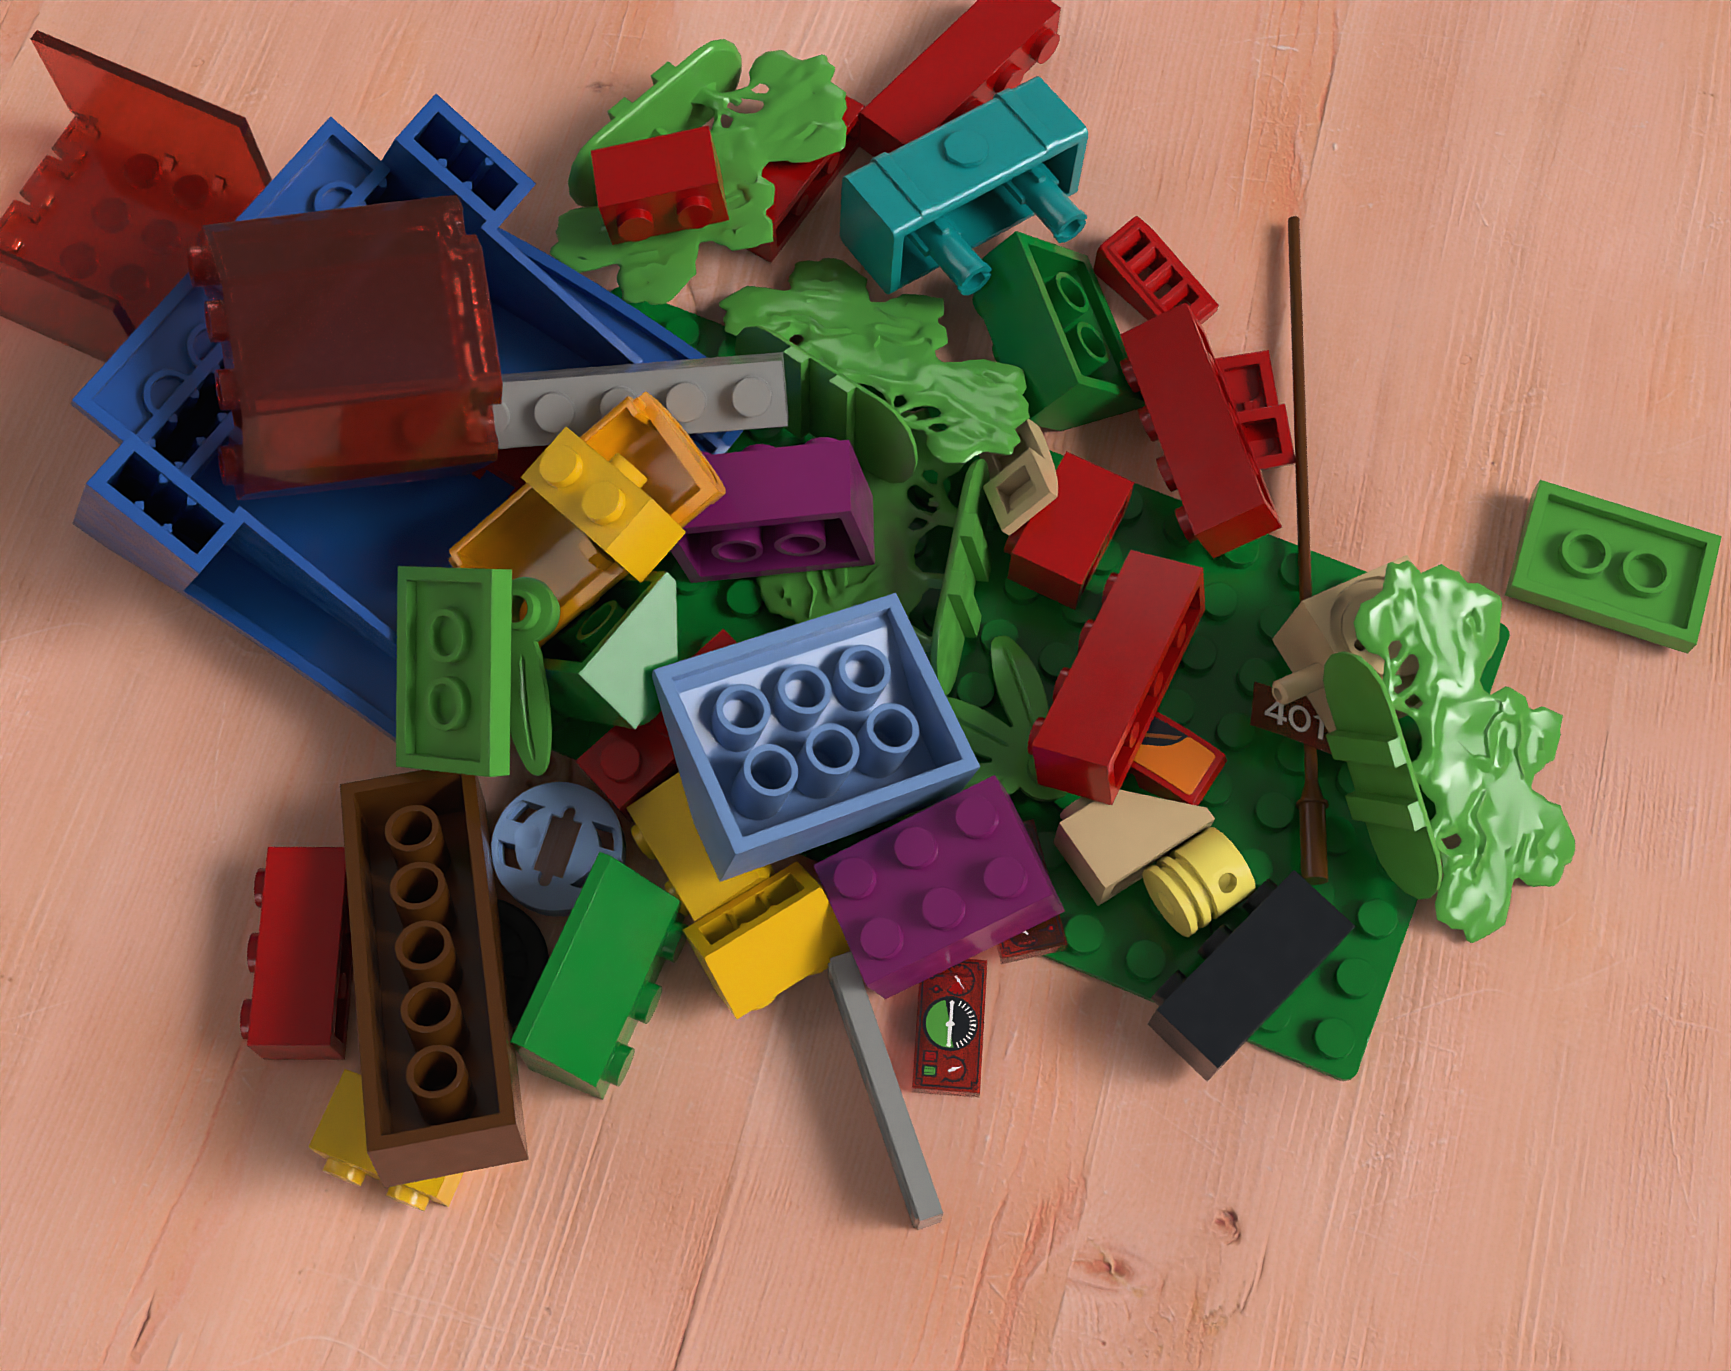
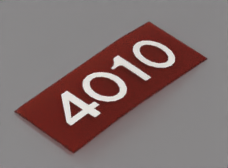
(1294, 720)

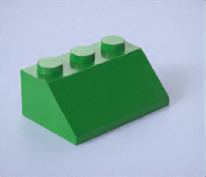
(1058, 329)
(606, 656)
(601, 979)

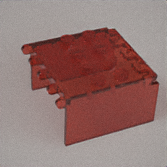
(122, 202)

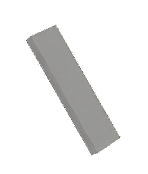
(884, 1092)

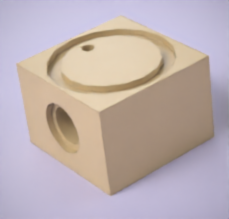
(1326, 627)

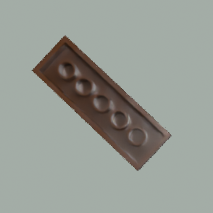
(429, 978)

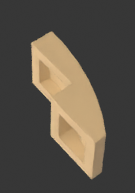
(1022, 481)

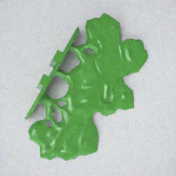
(795, 125)
(879, 346)
(822, 592)
(1472, 759)

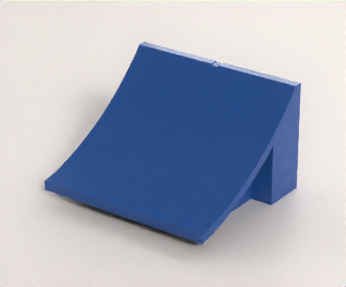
(321, 568)

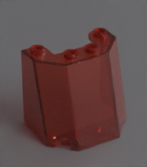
(350, 346)

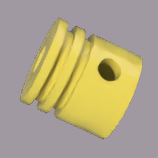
(1199, 881)

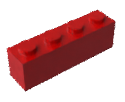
(961, 70)
(1198, 431)
(1118, 677)

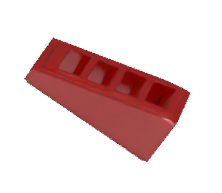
(1151, 252)

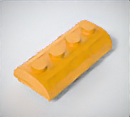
(546, 546)

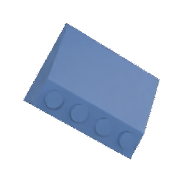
(810, 735)

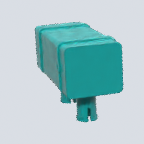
(965, 186)

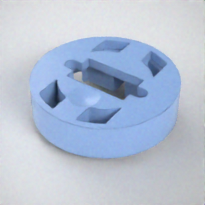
(527, 839)

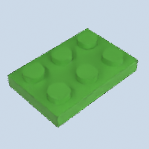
(1614, 566)
(454, 669)

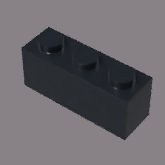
(1247, 972)

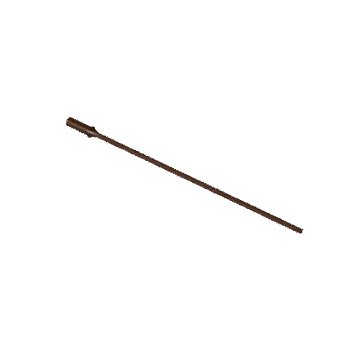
(1312, 803)

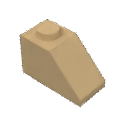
(1117, 842)

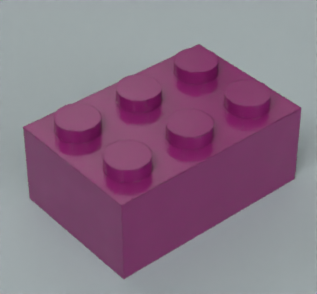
(782, 514)
(938, 888)

